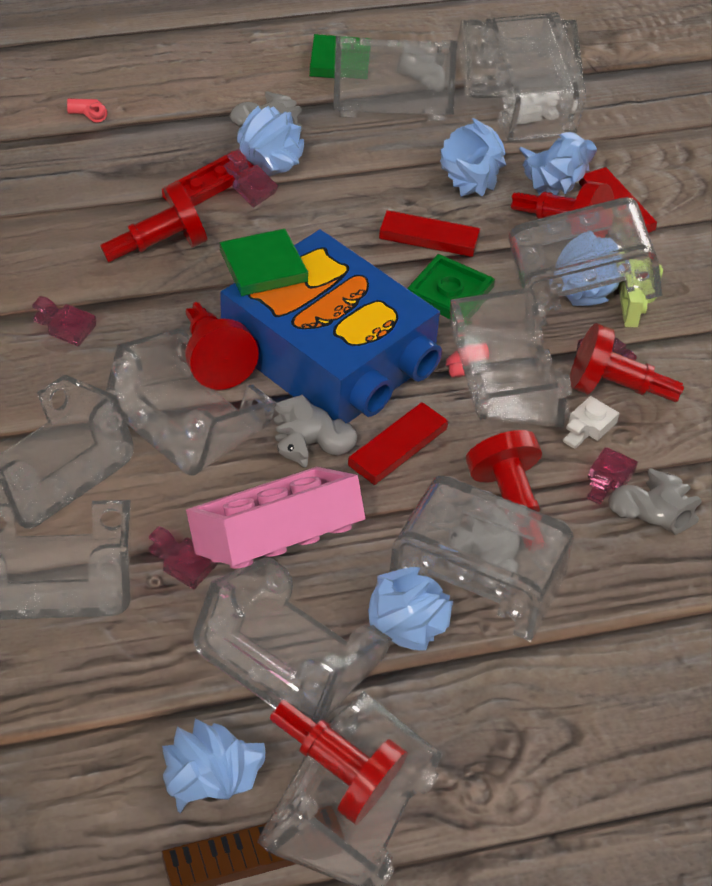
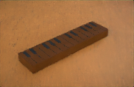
(220, 859)

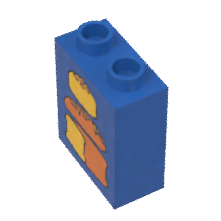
(341, 334)

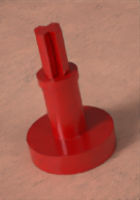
(550, 204)
(177, 218)
(219, 350)
(597, 361)
(505, 460)
(363, 774)

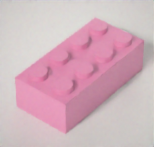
(276, 516)

